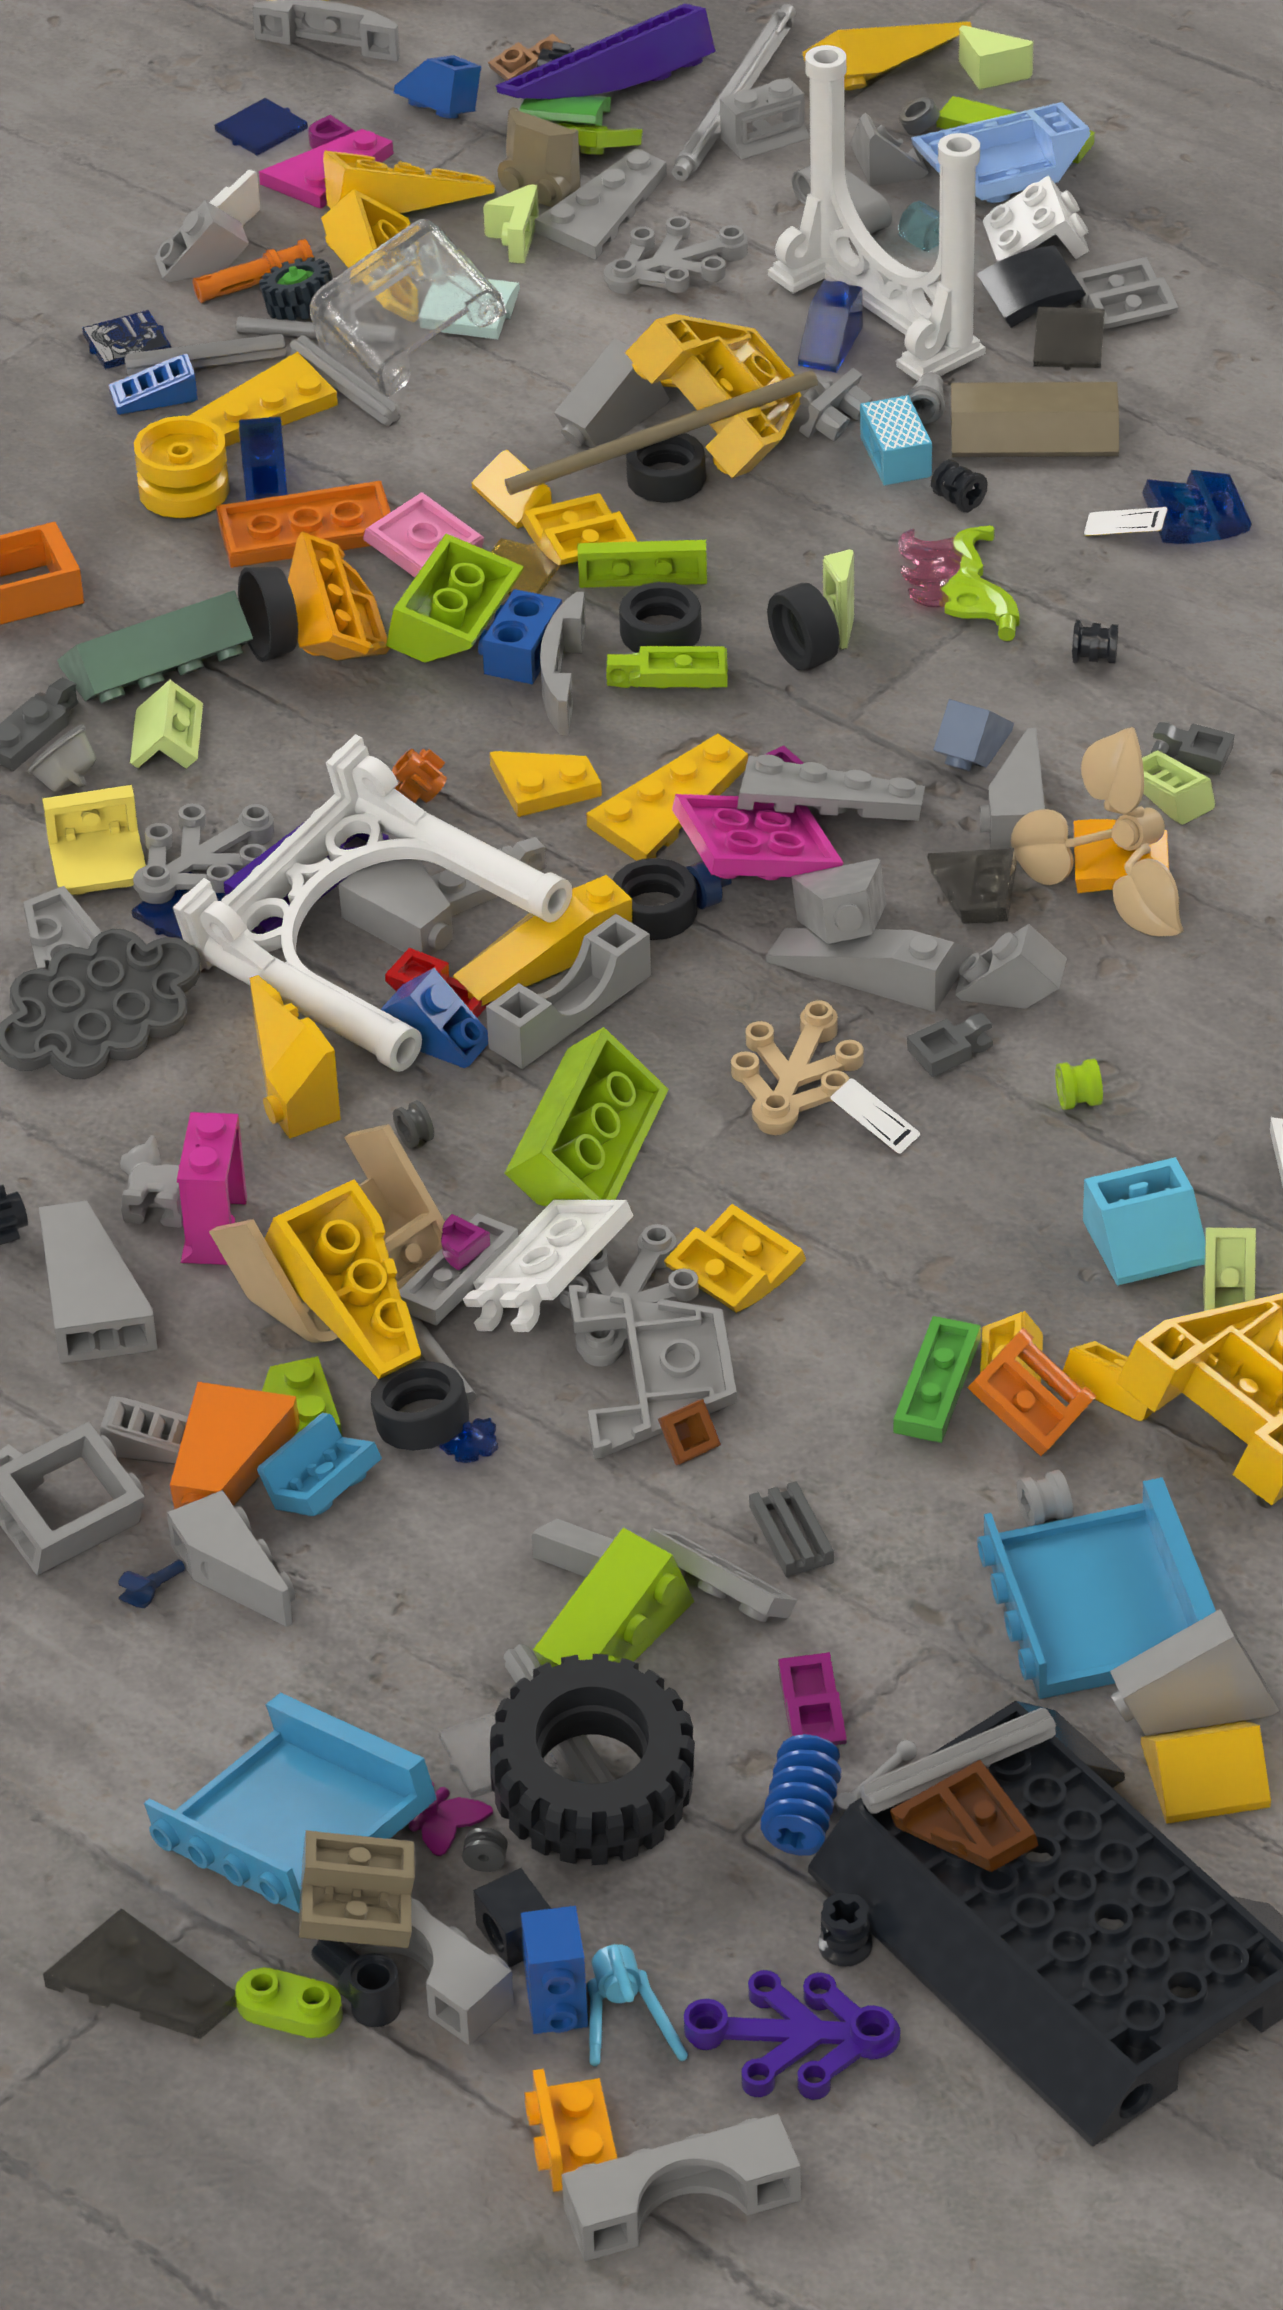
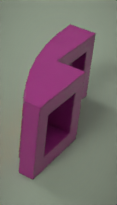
(812, 1697)

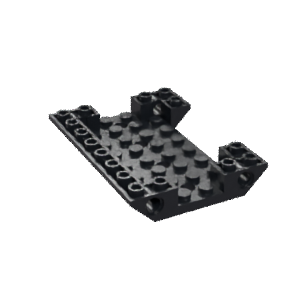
(1021, 1948)

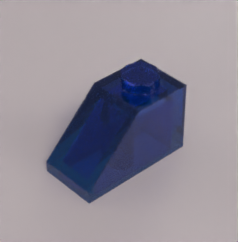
(831, 325)

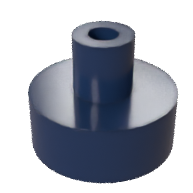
(707, 885)

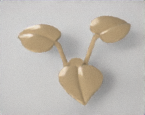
(1112, 773)

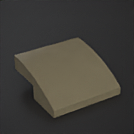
(356, 1889)

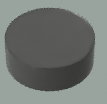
(919, 115)

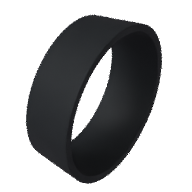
(268, 611)

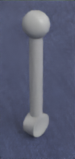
(905, 1751)

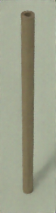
(660, 432)

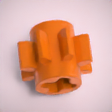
(419, 775)

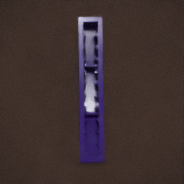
(622, 59)

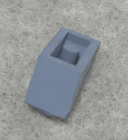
(970, 735)

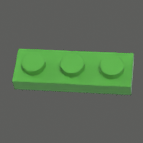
(937, 1379)

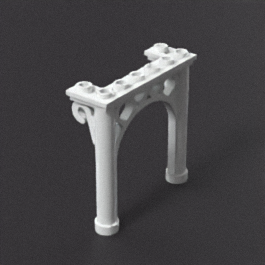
(935, 336)
(299, 866)

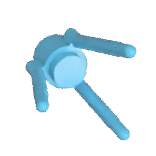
(619, 1981)

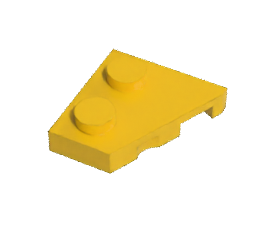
(544, 780)

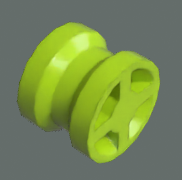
(1079, 1084)

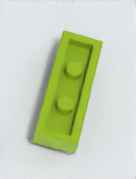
(642, 563)

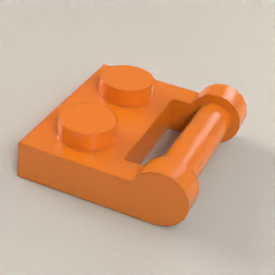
(1023, 1400)

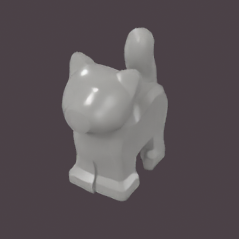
(150, 1185)

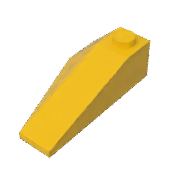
(884, 48)
(401, 187)
(360, 226)
(543, 948)
(295, 1064)
(344, 1273)

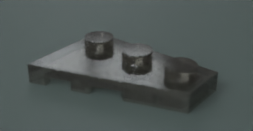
(145, 1973)

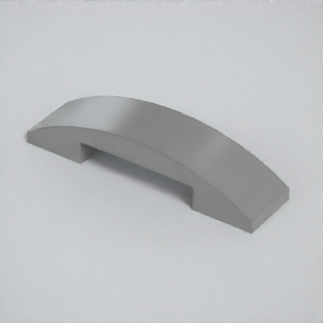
(329, 22)
(563, 634)

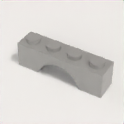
(607, 967)
(464, 1984)
(742, 2163)

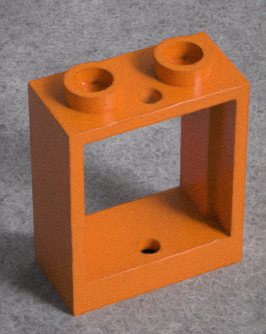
(43, 593)

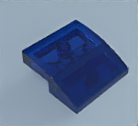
(1200, 509)

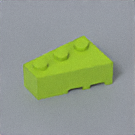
(619, 1605)

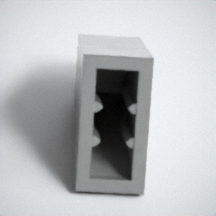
(608, 400)
(841, 900)
(398, 905)
(1192, 1681)

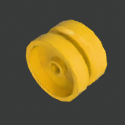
(181, 466)

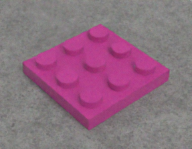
(754, 840)

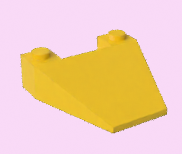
(714, 364)
(1231, 1369)

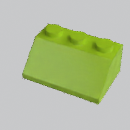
(450, 600)

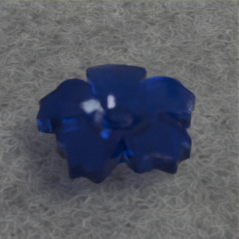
(474, 1440)

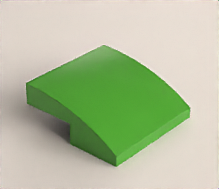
(576, 110)

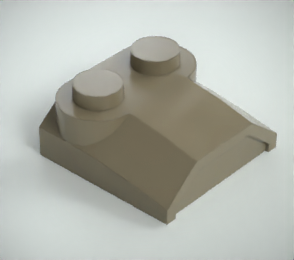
(540, 156)

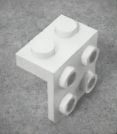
(1033, 219)

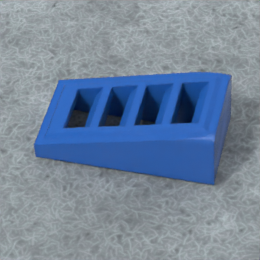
(156, 387)

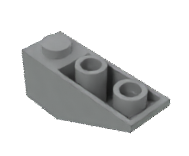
(225, 1556)

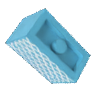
(896, 440)

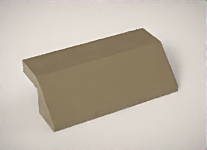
(1034, 419)

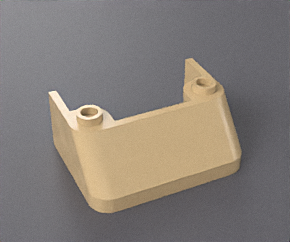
(398, 1195)

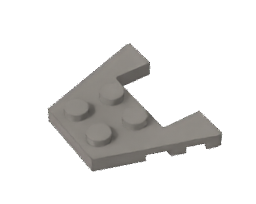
(675, 1357)

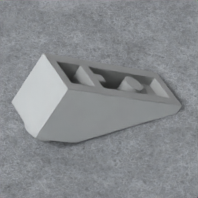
(1013, 791)

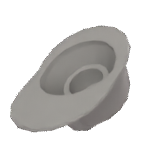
(65, 761)

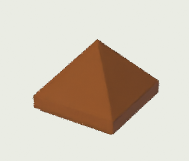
(689, 1431)

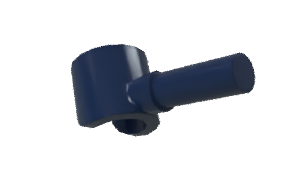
(142, 1589)

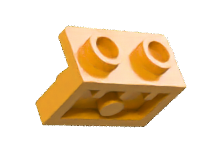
(571, 2126)

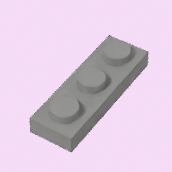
(440, 1287)
(724, 1578)

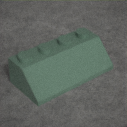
(157, 647)

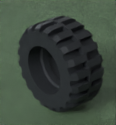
(584, 1817)

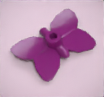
(443, 1818)

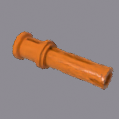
(247, 274)

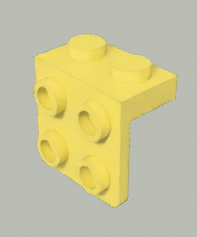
(94, 839)

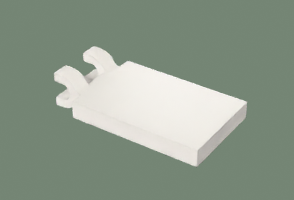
(545, 1259)

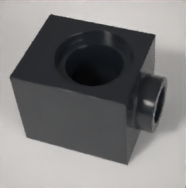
(500, 1909)

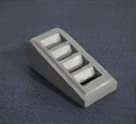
(128, 1418)

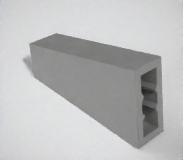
(91, 1289)

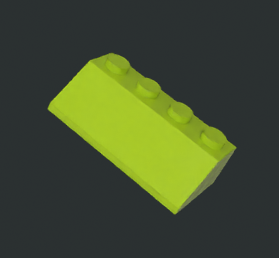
(587, 1124)

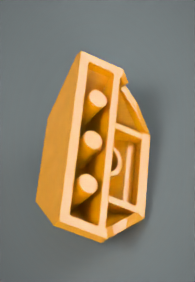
(333, 603)

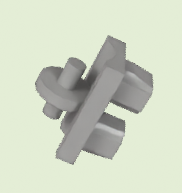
(828, 400)

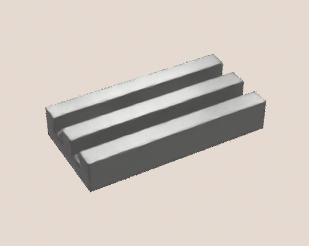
(779, 1501)

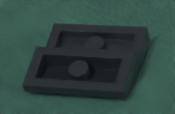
(1029, 282)

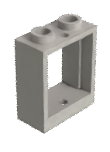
(26, 1527)

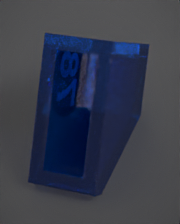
(263, 457)

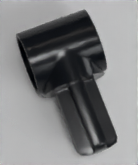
(365, 1981)

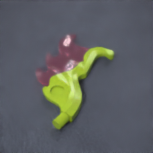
(952, 578)

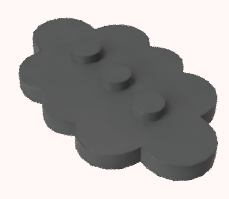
(98, 1003)

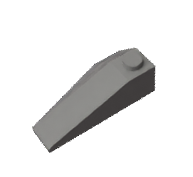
(888, 963)

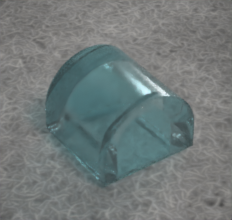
(920, 225)

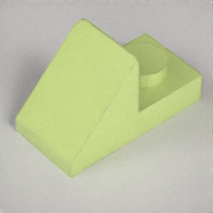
(513, 220)
(1229, 1266)

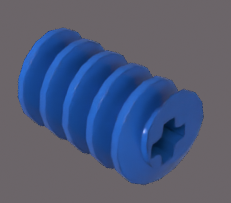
(801, 1794)

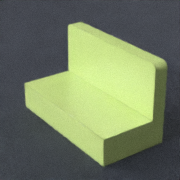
(167, 723)

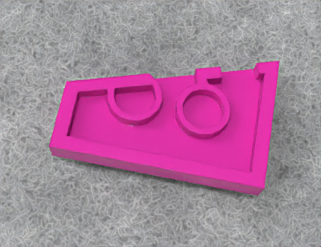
(304, 174)

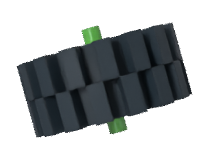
(291, 288)

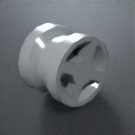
(1044, 1498)

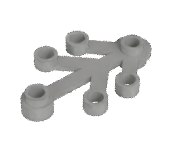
(628, 272)
(159, 881)
(654, 1246)

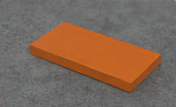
(270, 526)

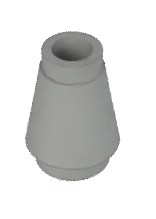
(928, 397)

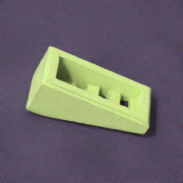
(1177, 788)

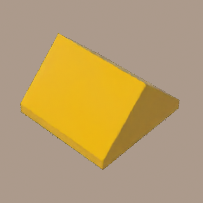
(1208, 1771)

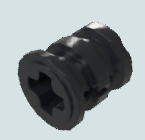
(959, 485)
(1094, 642)
(845, 1930)

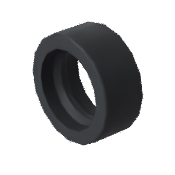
(672, 484)
(654, 600)
(803, 626)
(662, 877)
(422, 1428)

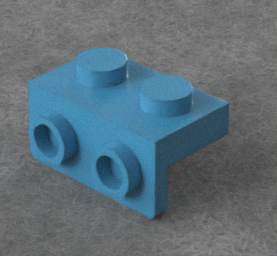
(316, 1467)

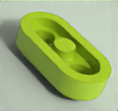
(286, 2001)

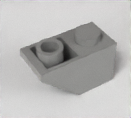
(202, 245)
(1013, 971)

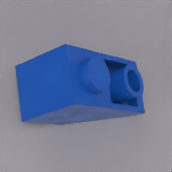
(442, 84)
(442, 1018)

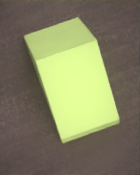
(994, 57)

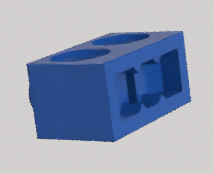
(515, 637)
(554, 1970)

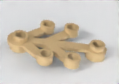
(779, 1109)

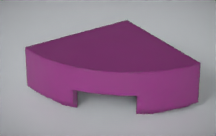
(462, 1241)

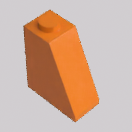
(228, 1439)

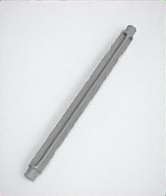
(742, 79)

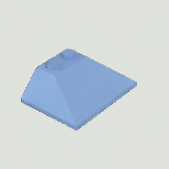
(1016, 148)

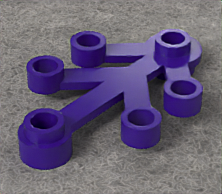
(798, 2032)

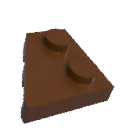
(968, 1818)

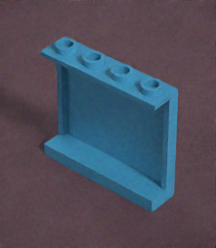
(1094, 1589)
(296, 1779)

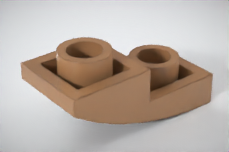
(519, 59)

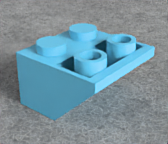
(1144, 1221)

